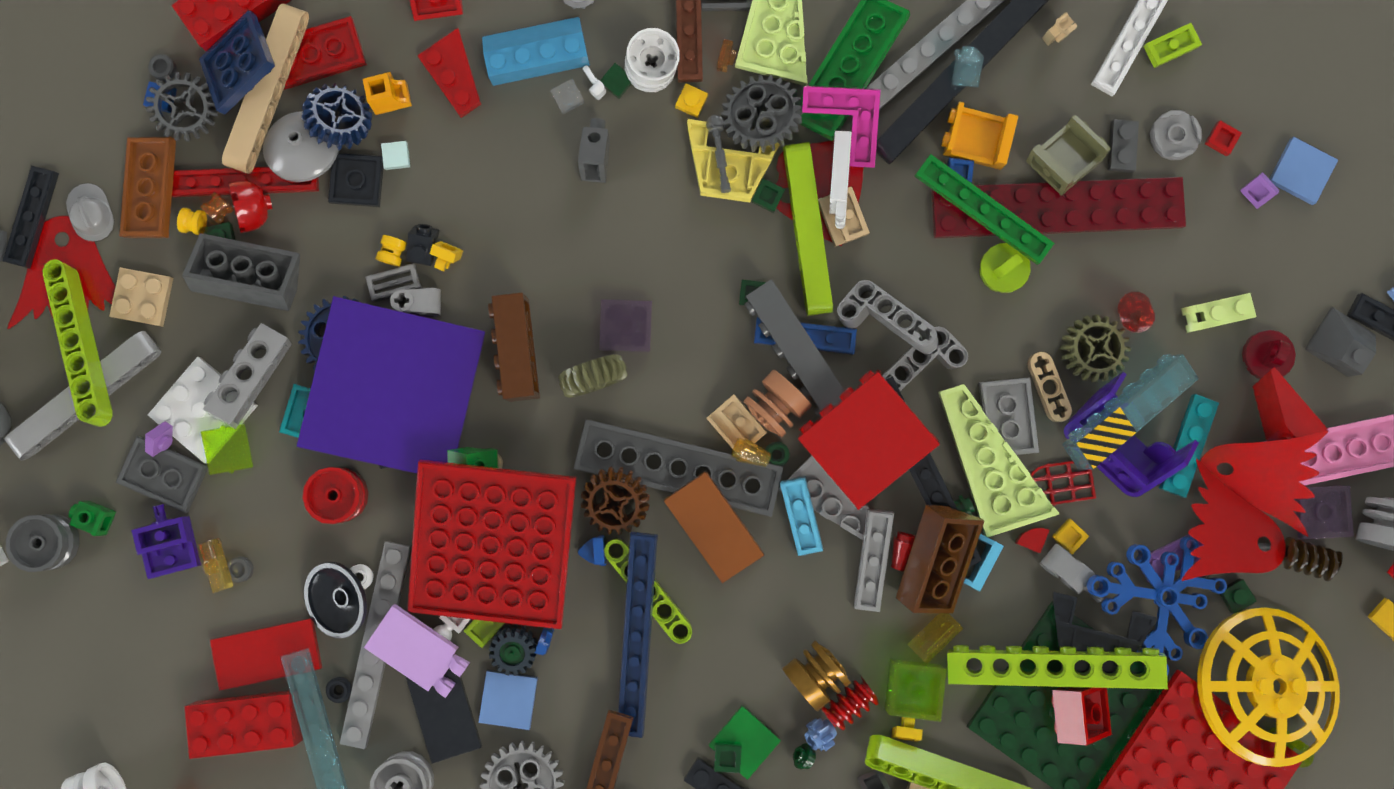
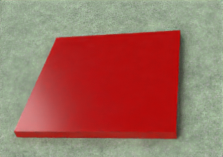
(491, 544)

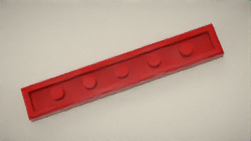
(207, 181)

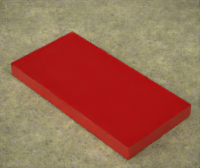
(326, 52)
(257, 653)

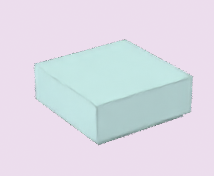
(395, 155)

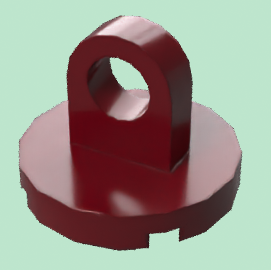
(1266, 351)

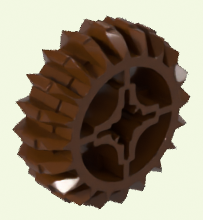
(608, 482)

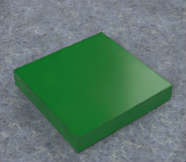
(752, 735)

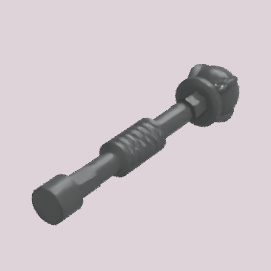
(714, 126)

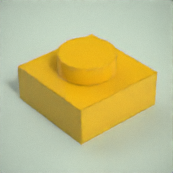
(691, 100)

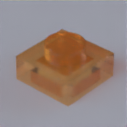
(727, 56)

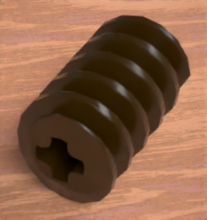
(1312, 559)

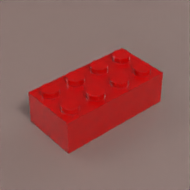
(213, 18)
(241, 724)

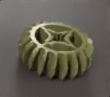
(1110, 333)
(592, 375)

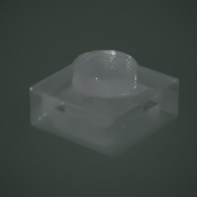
(567, 96)

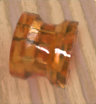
(217, 208)

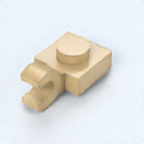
(1060, 30)

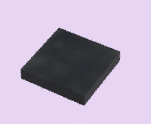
(356, 180)

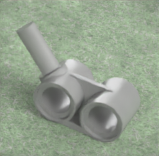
(1072, 571)

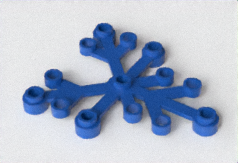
(1126, 590)

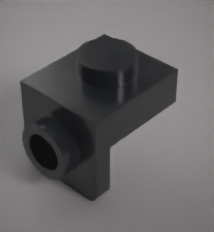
(420, 244)

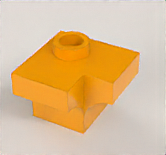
(386, 94)

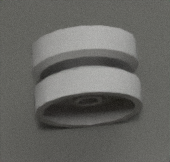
(404, 767)

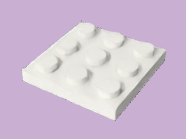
(184, 406)

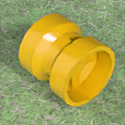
(393, 245)

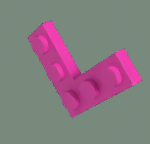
(860, 103)

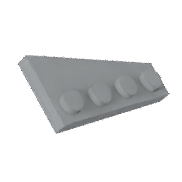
(830, 499)

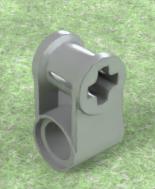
(421, 301)

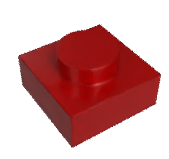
(1223, 138)

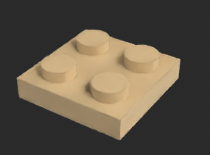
(141, 297)

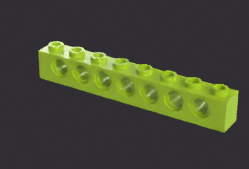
(1152, 677)

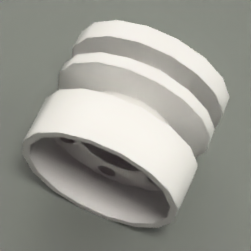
(651, 46)

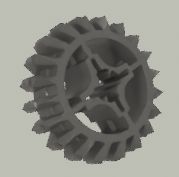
(176, 117)

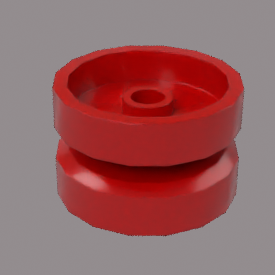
(320, 499)

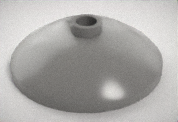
(297, 159)

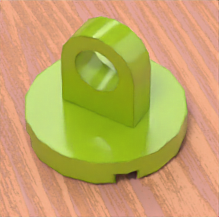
(1004, 268)

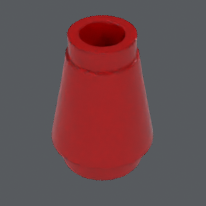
(901, 550)

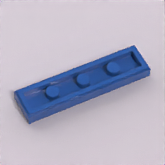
(824, 337)

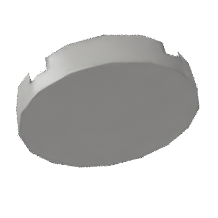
(1175, 135)

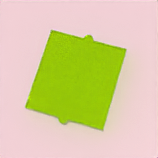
(227, 449)

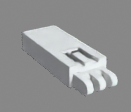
(840, 177)

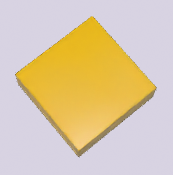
(1070, 536)

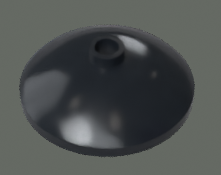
(335, 599)

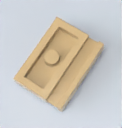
(855, 223)
(735, 421)

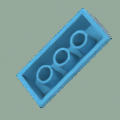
(535, 51)

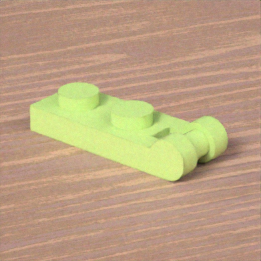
(1219, 312)

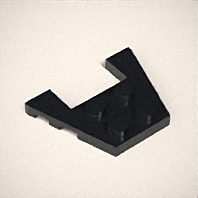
(1082, 637)

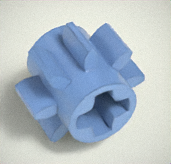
(820, 734)

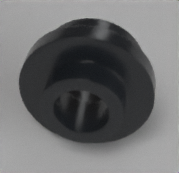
(331, 689)

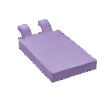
(416, 650)

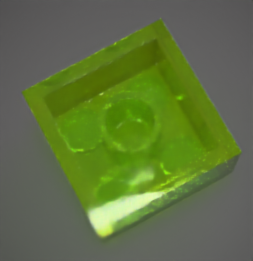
(915, 690)

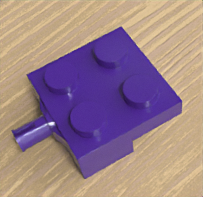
(166, 544)

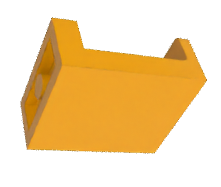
(979, 136)

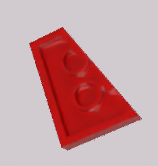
(451, 71)

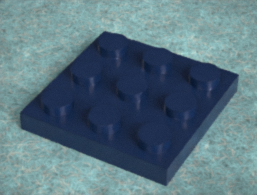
(236, 62)

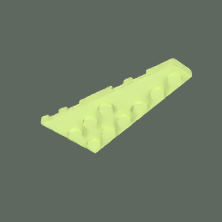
(774, 41)
(995, 476)

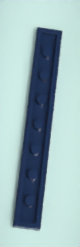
(637, 629)

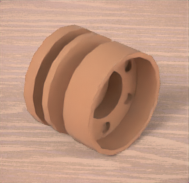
(777, 403)

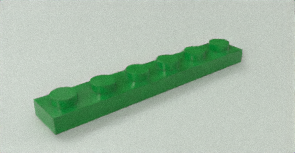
(984, 209)

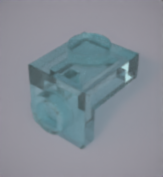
(967, 67)

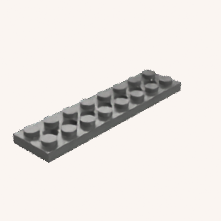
(670, 451)

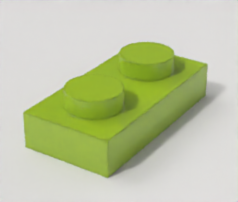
(1172, 45)

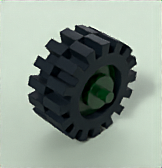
(513, 650)

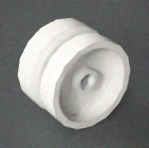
(97, 777)

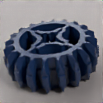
(320, 115)

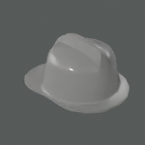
(90, 212)

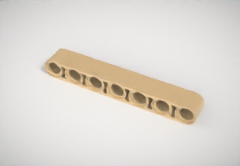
(261, 102)

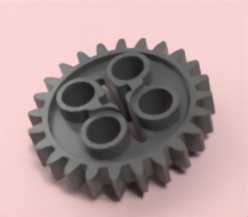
(743, 105)

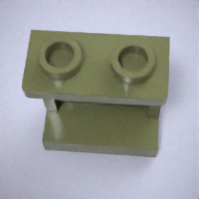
(1068, 155)

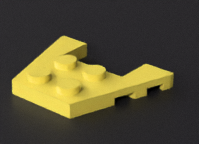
(743, 168)

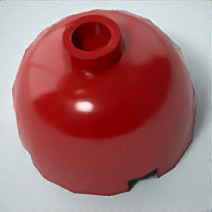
(249, 205)

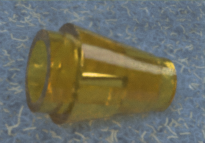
(750, 453)

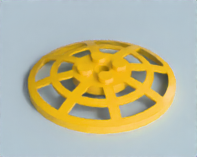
(1260, 687)

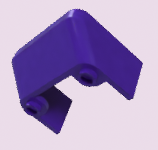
(1133, 465)

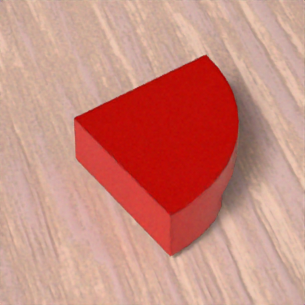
(1033, 539)

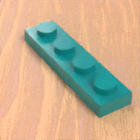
(1196, 427)

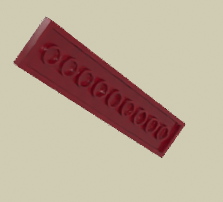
(1083, 208)

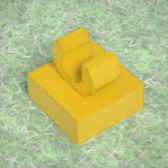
(446, 255)
(907, 731)

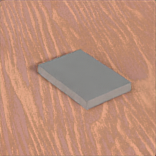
(1011, 410)

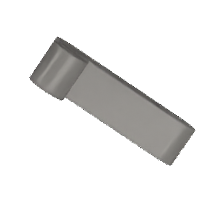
(890, 319)
(912, 368)

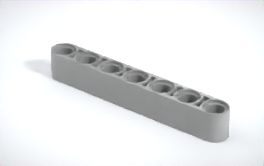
(60, 412)

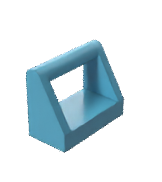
(984, 567)

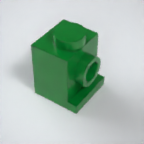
(99, 517)

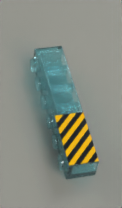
(1130, 411)

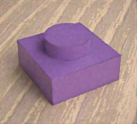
(1259, 190)
(158, 439)

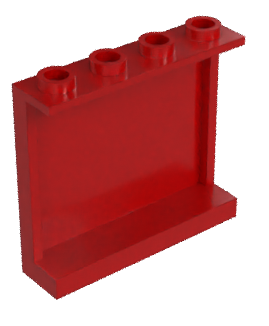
(867, 439)

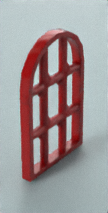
(1071, 487)

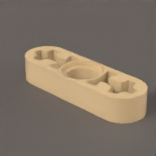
(1049, 367)

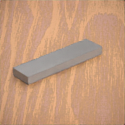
(873, 560)

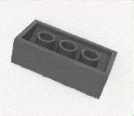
(243, 272)

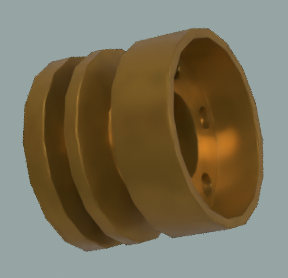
(816, 675)

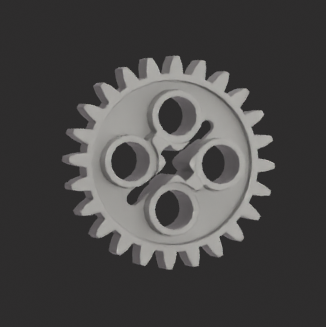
(544, 778)

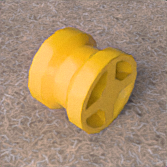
(191, 221)

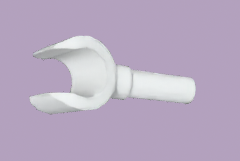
(597, 89)

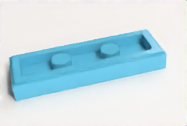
(801, 515)

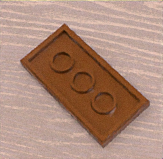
(147, 187)
(714, 527)

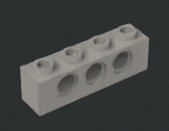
(247, 390)

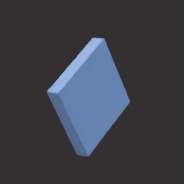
(1303, 170)
(508, 700)

